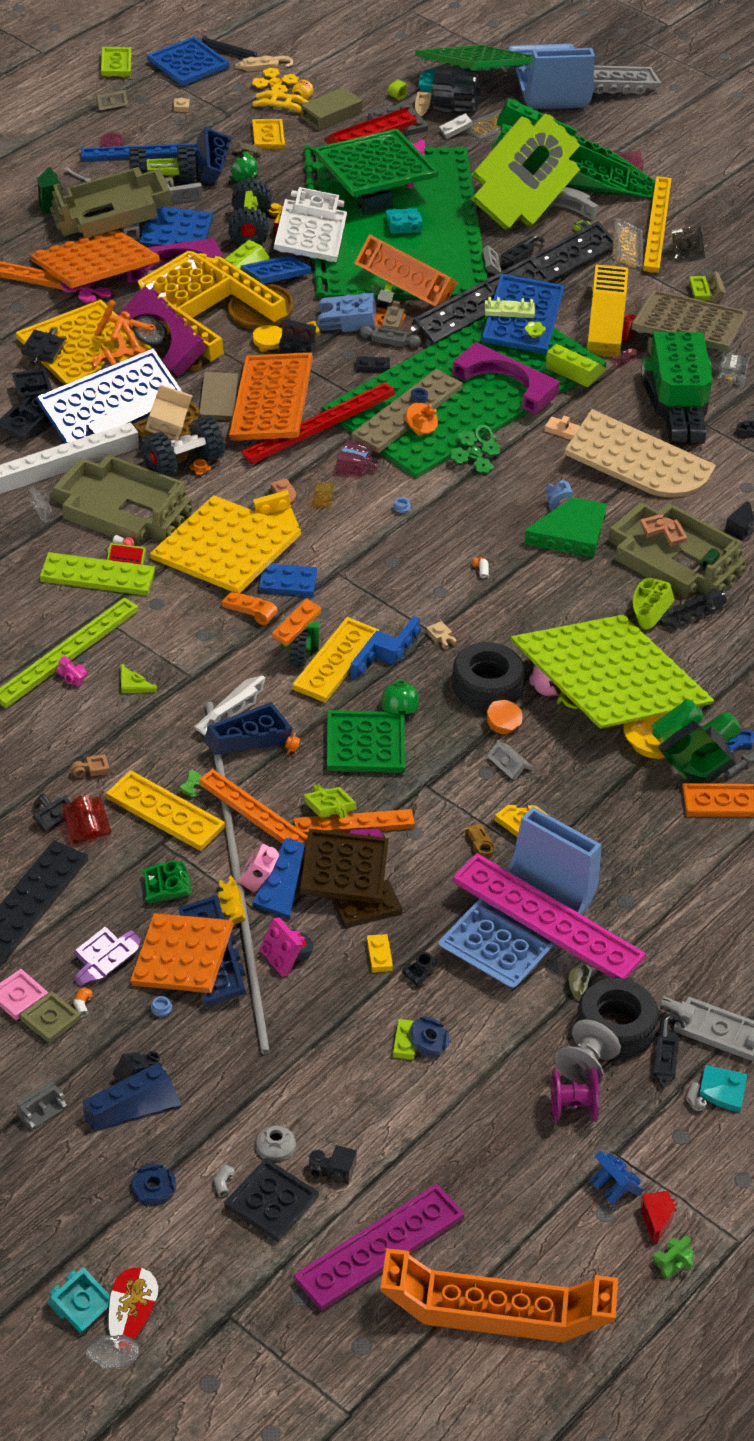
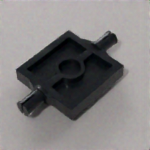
(43, 346)

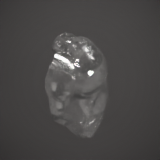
(113, 1351)

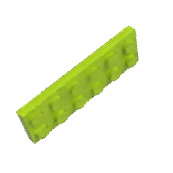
(97, 574)

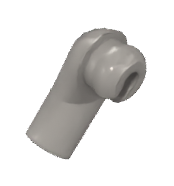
(693, 1099)
(225, 1172)

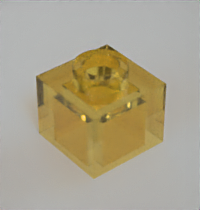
(323, 494)

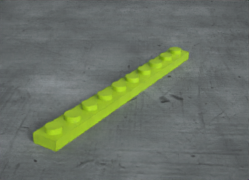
(70, 648)

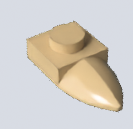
(423, 102)

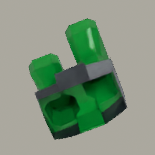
(695, 750)

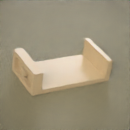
(168, 412)

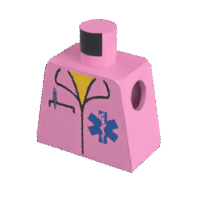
(263, 860)

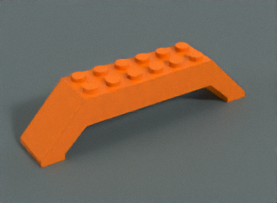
(497, 1303)

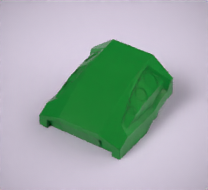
(166, 881)

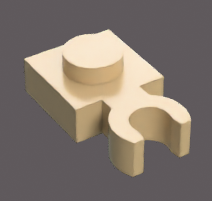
(441, 633)

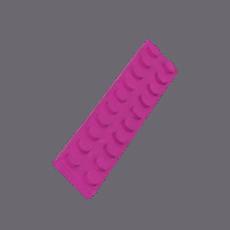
(549, 917)

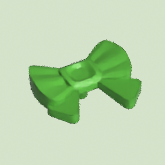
(188, 787)

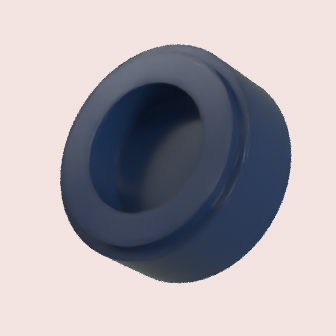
(419, 395)

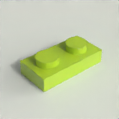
(699, 288)
(403, 1047)

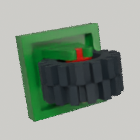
(304, 643)

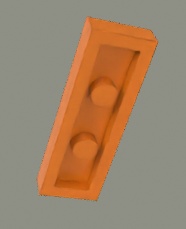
(296, 622)

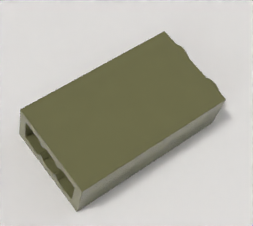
(331, 108)

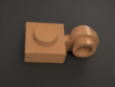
(94, 764)

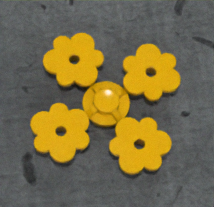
(275, 83)

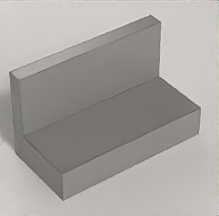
(508, 760)

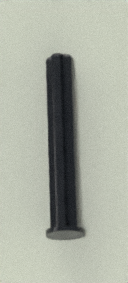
(228, 48)

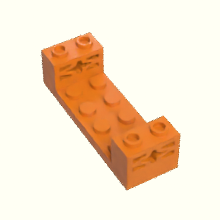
(405, 271)

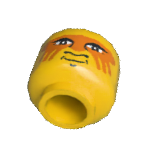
(303, 88)

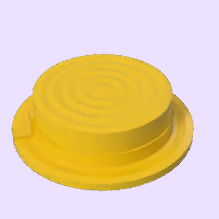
(641, 737)

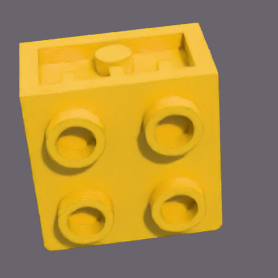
(276, 507)

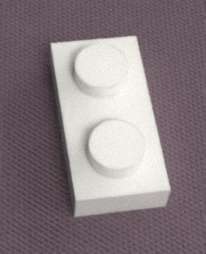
(456, 126)

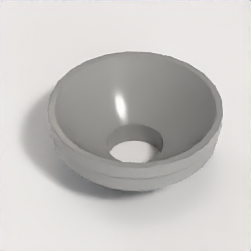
(275, 1150)

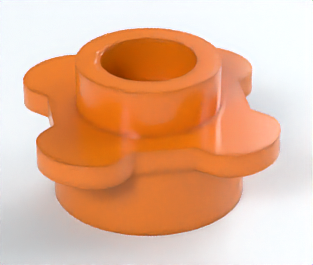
(200, 466)
(292, 743)

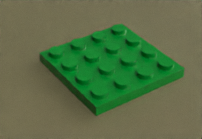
(365, 741)

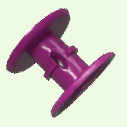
(574, 1095)

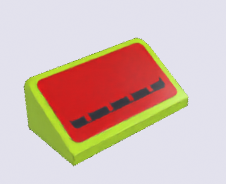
(126, 553)

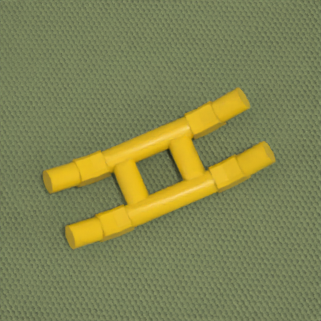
(274, 95)

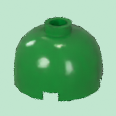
(244, 168)
(400, 697)

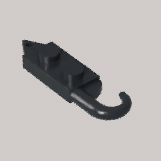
(520, 251)
(667, 1051)

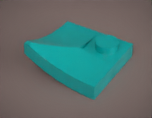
(723, 1087)

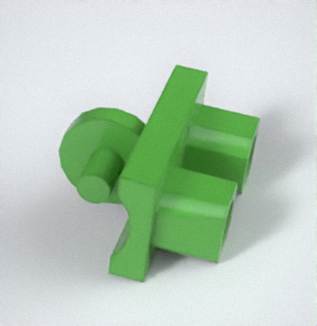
(677, 1257)

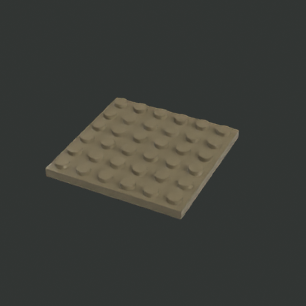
(682, 314)

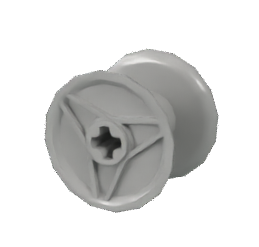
(593, 1043)

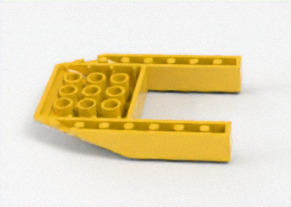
(198, 282)

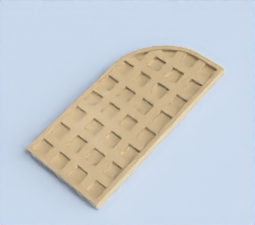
(637, 457)

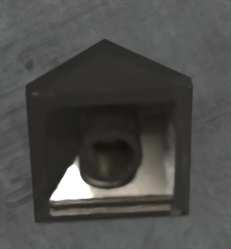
(687, 243)

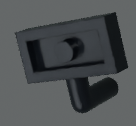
(51, 813)

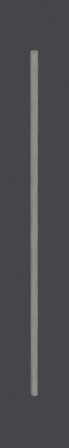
(262, 1033)

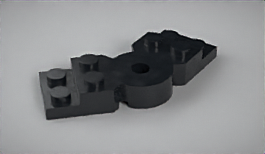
(28, 416)

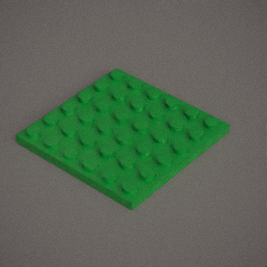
(475, 57)
(375, 162)

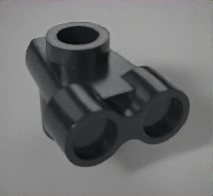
(420, 969)

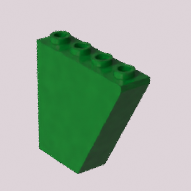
(569, 528)

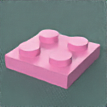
(19, 993)

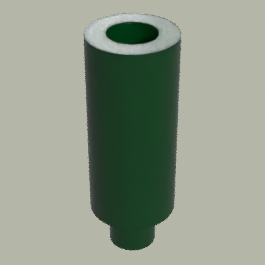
(709, 558)

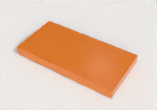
(718, 800)

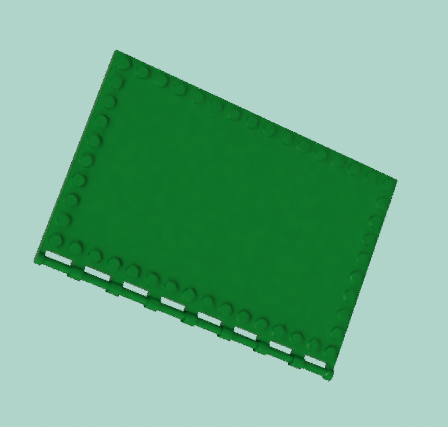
(448, 236)

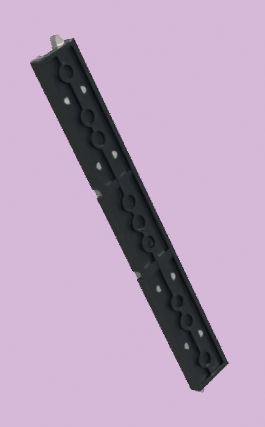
(543, 266)

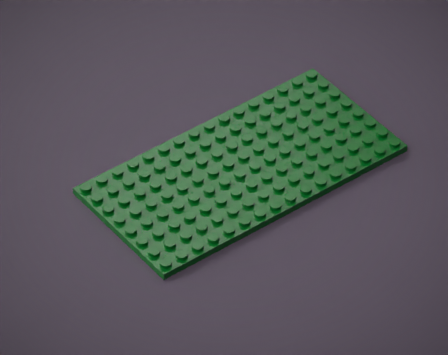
(484, 399)

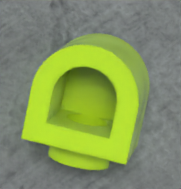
(398, 89)

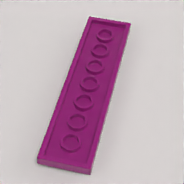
(364, 1254)

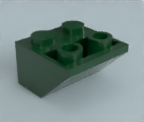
(45, 188)

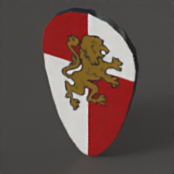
(132, 1302)

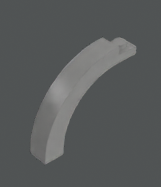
(576, 201)

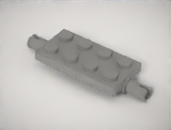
(713, 1026)

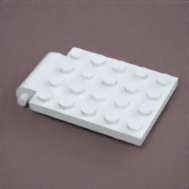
(311, 225)

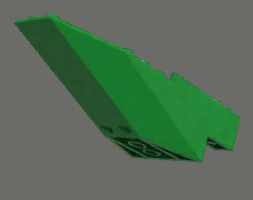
(599, 167)

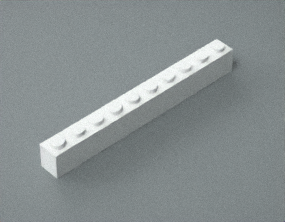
(63, 457)

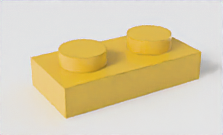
(379, 953)

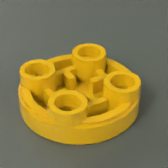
(267, 337)

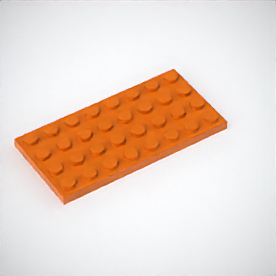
(271, 396)

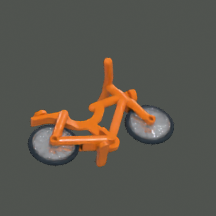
(146, 329)

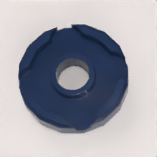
(422, 1043)
(153, 1195)

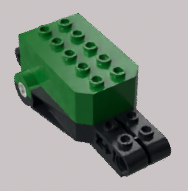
(679, 383)

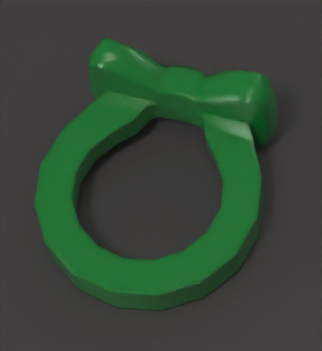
(491, 435)

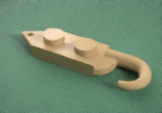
(263, 63)

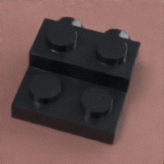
(297, 337)

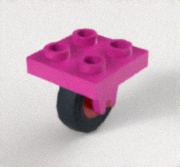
(284, 946)

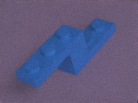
(385, 647)

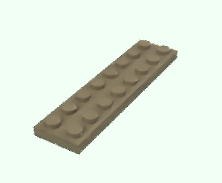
(390, 422)

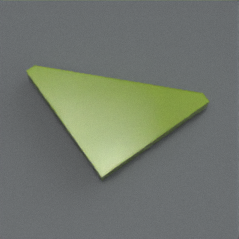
(134, 683)

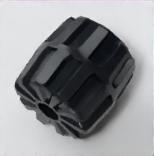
(456, 90)

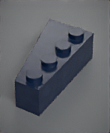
(211, 153)
(248, 730)

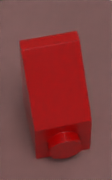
(657, 1213)

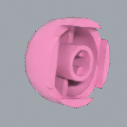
(542, 683)

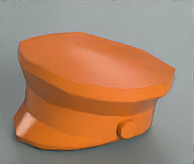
(504, 716)

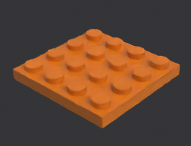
(182, 953)

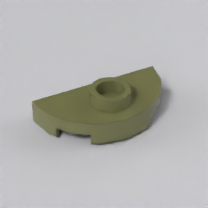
(579, 979)

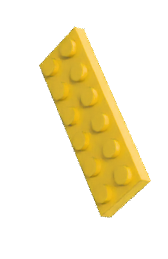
(333, 660)
(165, 810)

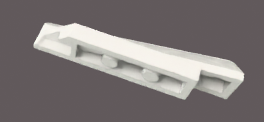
(235, 703)

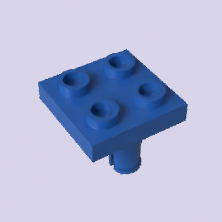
(617, 1168)

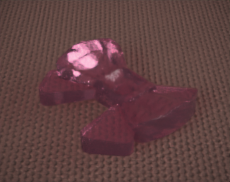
(626, 355)

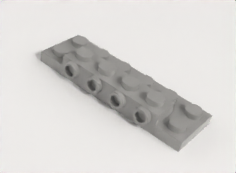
(624, 79)

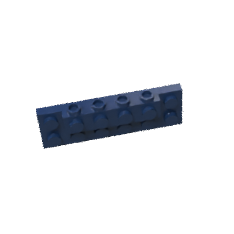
(229, 977)

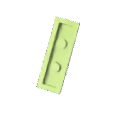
(509, 308)

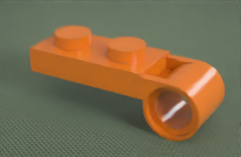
(262, 610)

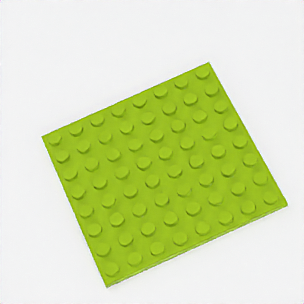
(610, 670)

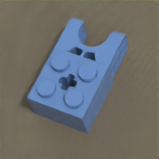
(347, 312)

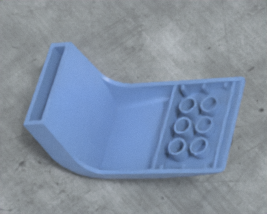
(557, 76)
(551, 860)

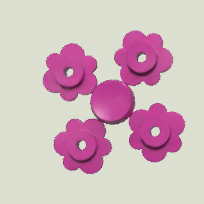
(86, 292)

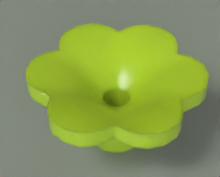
(534, 329)

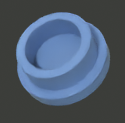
(401, 505)
(161, 1006)

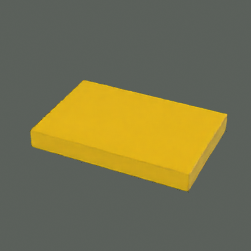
(268, 133)

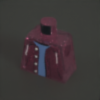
(355, 459)

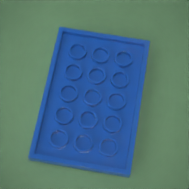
(510, 330)

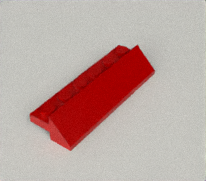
(395, 120)

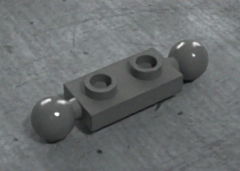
(390, 336)

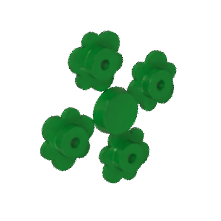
(475, 453)

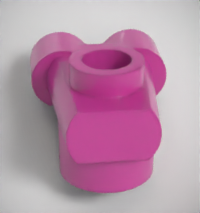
(71, 673)

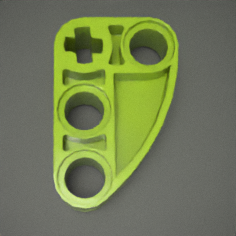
(651, 601)

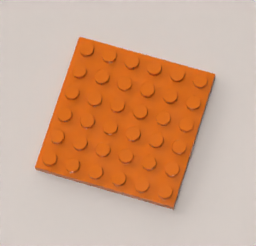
(94, 258)

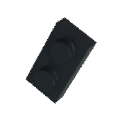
(372, 364)

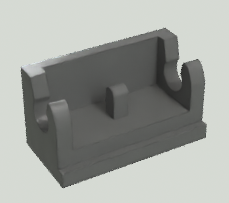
(41, 1106)

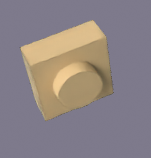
(181, 105)

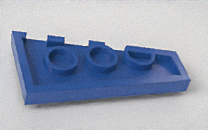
(279, 889)

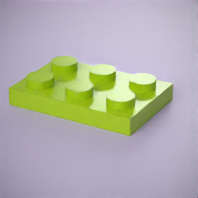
(116, 61)

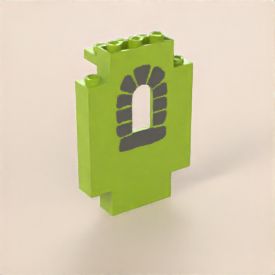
(509, 188)

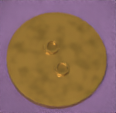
(250, 318)

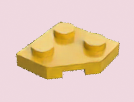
(511, 817)

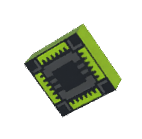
(580, 225)

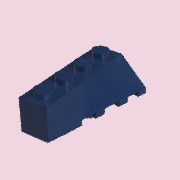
(131, 1099)

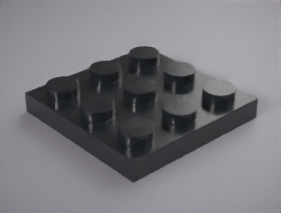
(271, 1199)

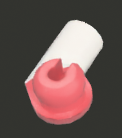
(125, 541)

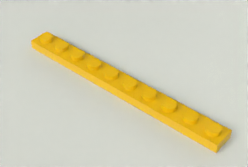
(657, 224)

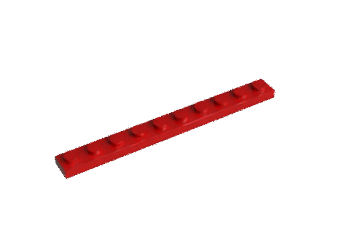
(321, 422)

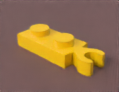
(231, 901)

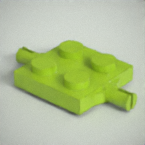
(329, 801)

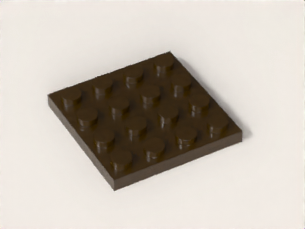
(344, 866)

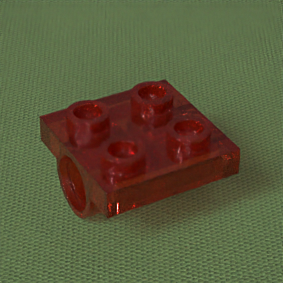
(86, 818)

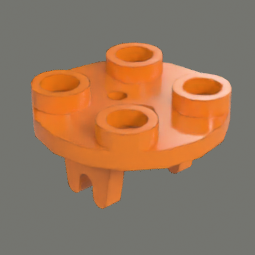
(421, 418)

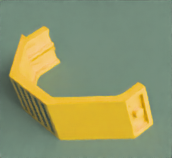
(607, 310)

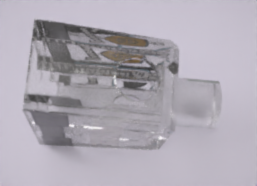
(732, 368)

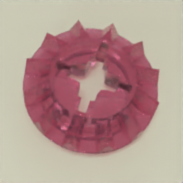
(117, 140)

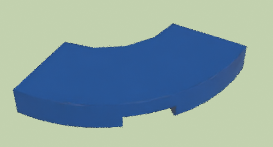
(741, 741)

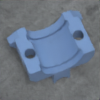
(557, 493)

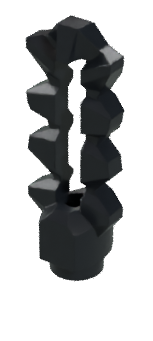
(710, 600)

